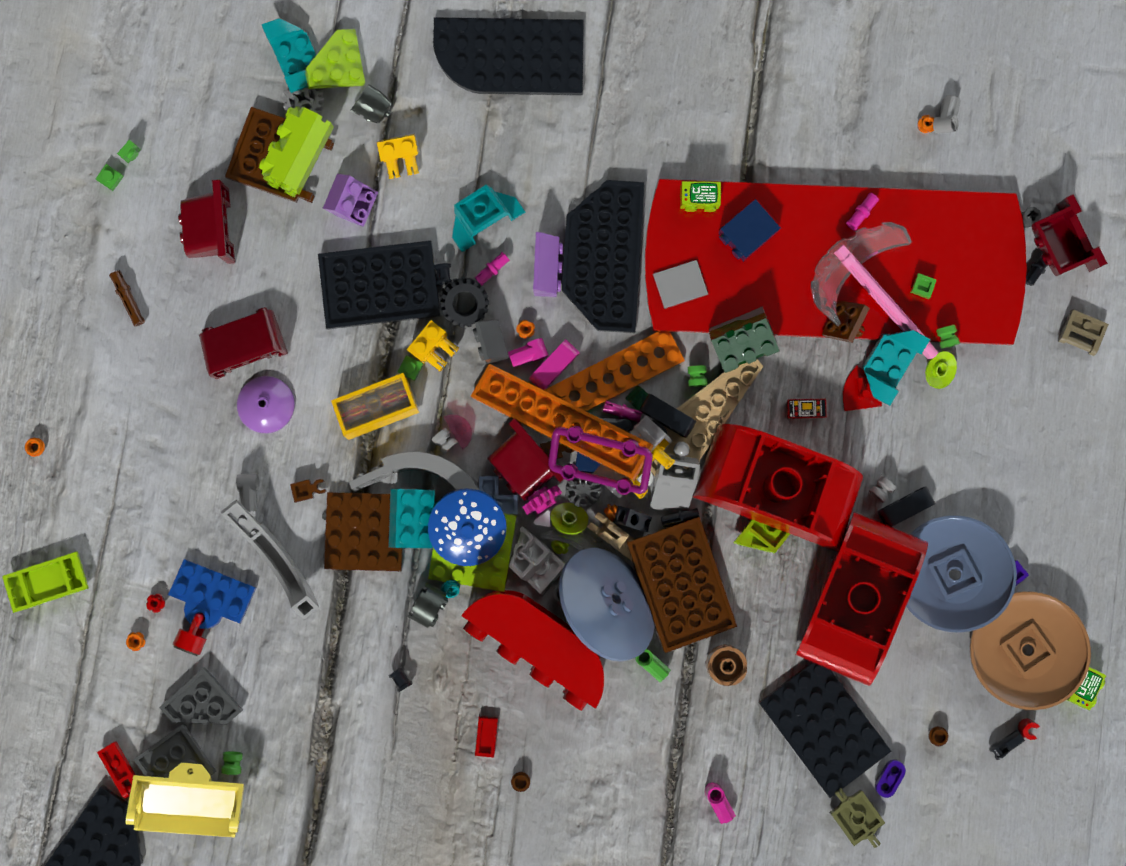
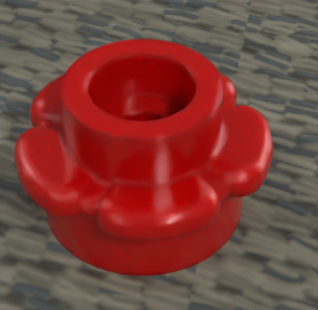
(160, 603)

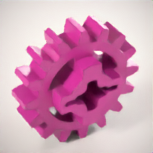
(542, 500)

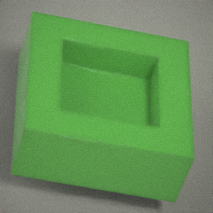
(129, 151)
(109, 177)
(923, 286)
(410, 367)

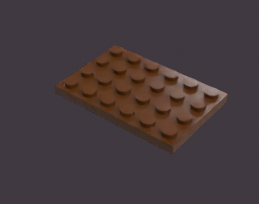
(681, 584)

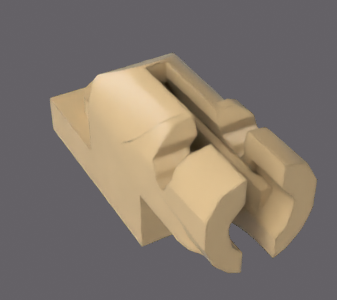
(612, 534)

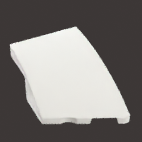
(535, 562)

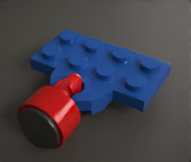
(208, 599)

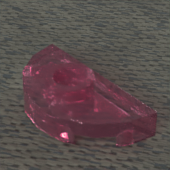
(460, 429)

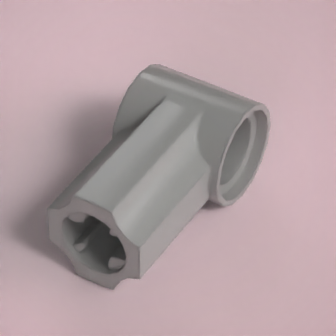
(947, 120)
(247, 486)

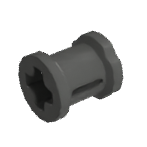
(1031, 212)

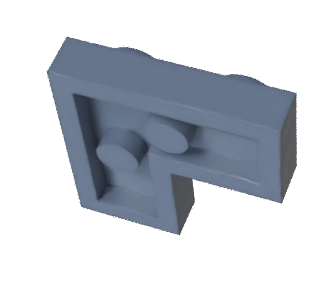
(490, 485)

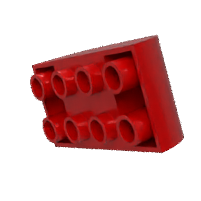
(779, 484)
(863, 599)
(542, 640)

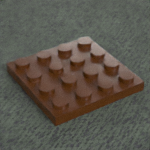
(359, 533)

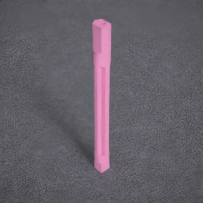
(880, 296)

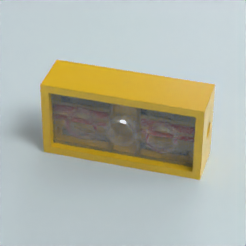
(375, 406)

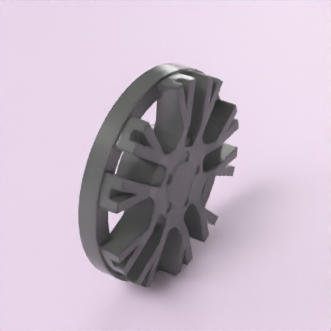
(583, 490)

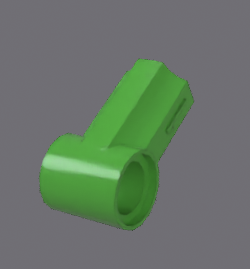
(654, 666)

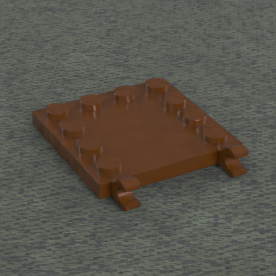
(253, 146)

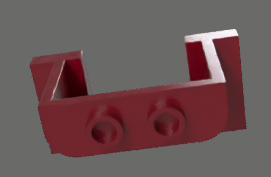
(206, 224)
(1065, 241)
(522, 463)

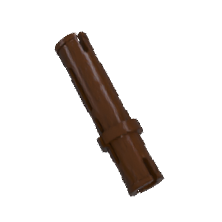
(125, 294)

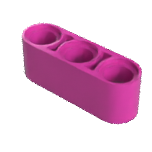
(554, 365)

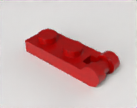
(117, 767)

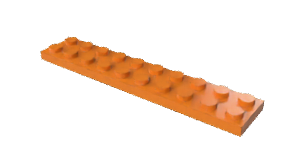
(547, 412)

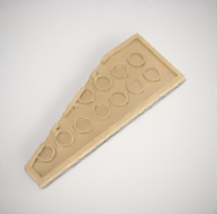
(711, 408)

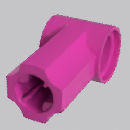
(532, 351)
(719, 803)

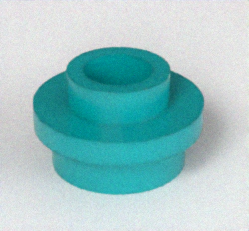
(451, 588)

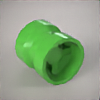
(948, 336)
(697, 375)
(232, 763)

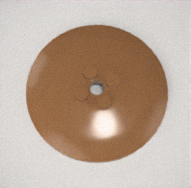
(1057, 658)

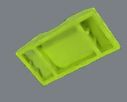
(45, 582)

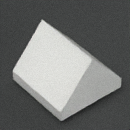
(543, 519)

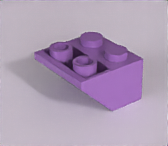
(350, 199)

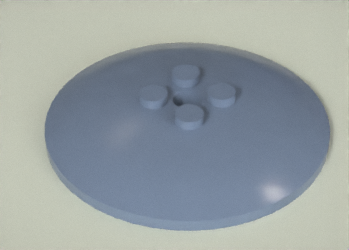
(985, 579)
(586, 592)

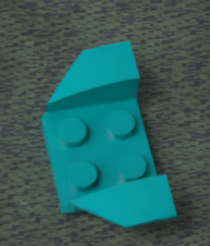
(292, 51)
(481, 211)
(890, 361)

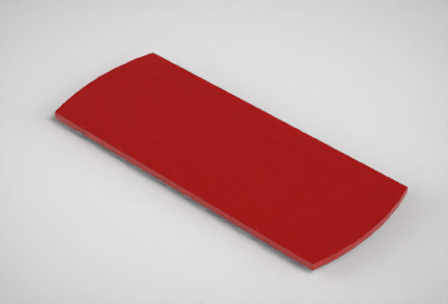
(958, 237)

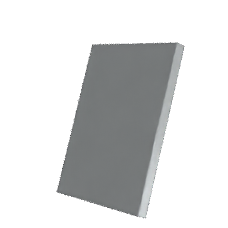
(680, 284)

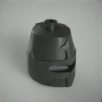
(372, 105)

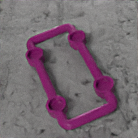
(628, 448)

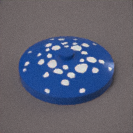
(467, 527)

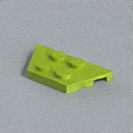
(761, 537)

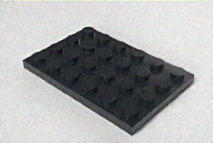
(378, 285)
(825, 727)

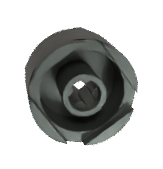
(427, 605)

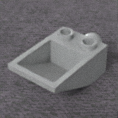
(675, 486)

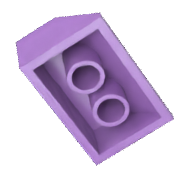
(547, 265)

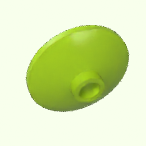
(941, 370)
(569, 518)

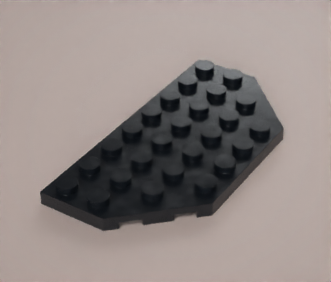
(605, 255)
(100, 836)

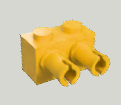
(399, 147)
(428, 341)

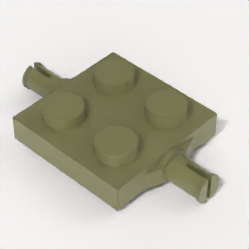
(857, 817)

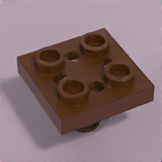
(851, 318)

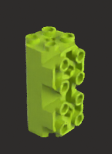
(297, 150)

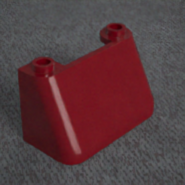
(241, 342)

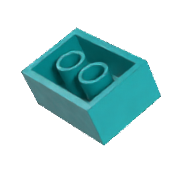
(410, 518)

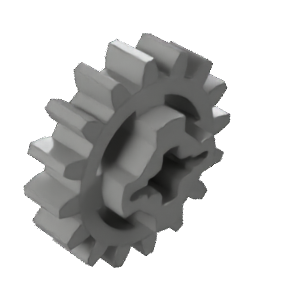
(310, 104)

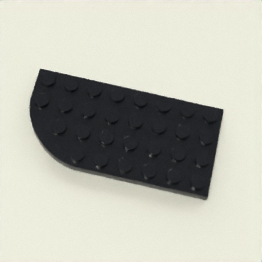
(511, 54)

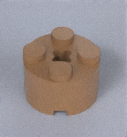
(737, 664)

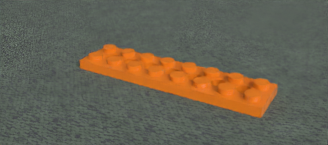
(612, 365)

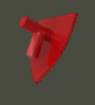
(857, 392)

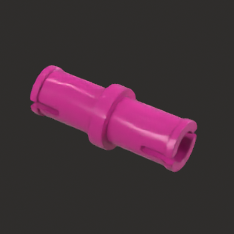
(862, 211)
(492, 268)
(622, 411)

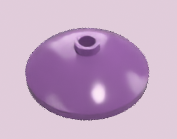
(278, 406)

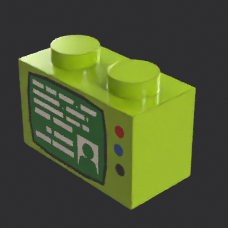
(700, 196)
(1087, 693)

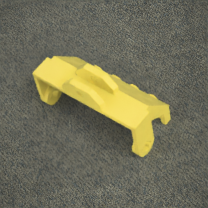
(185, 803)

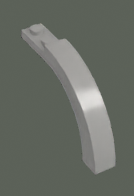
(414, 461)
(292, 580)

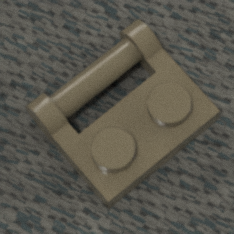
(1085, 326)

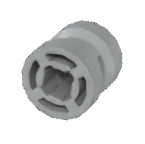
(444, 441)
(882, 489)

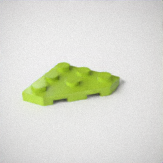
(337, 63)

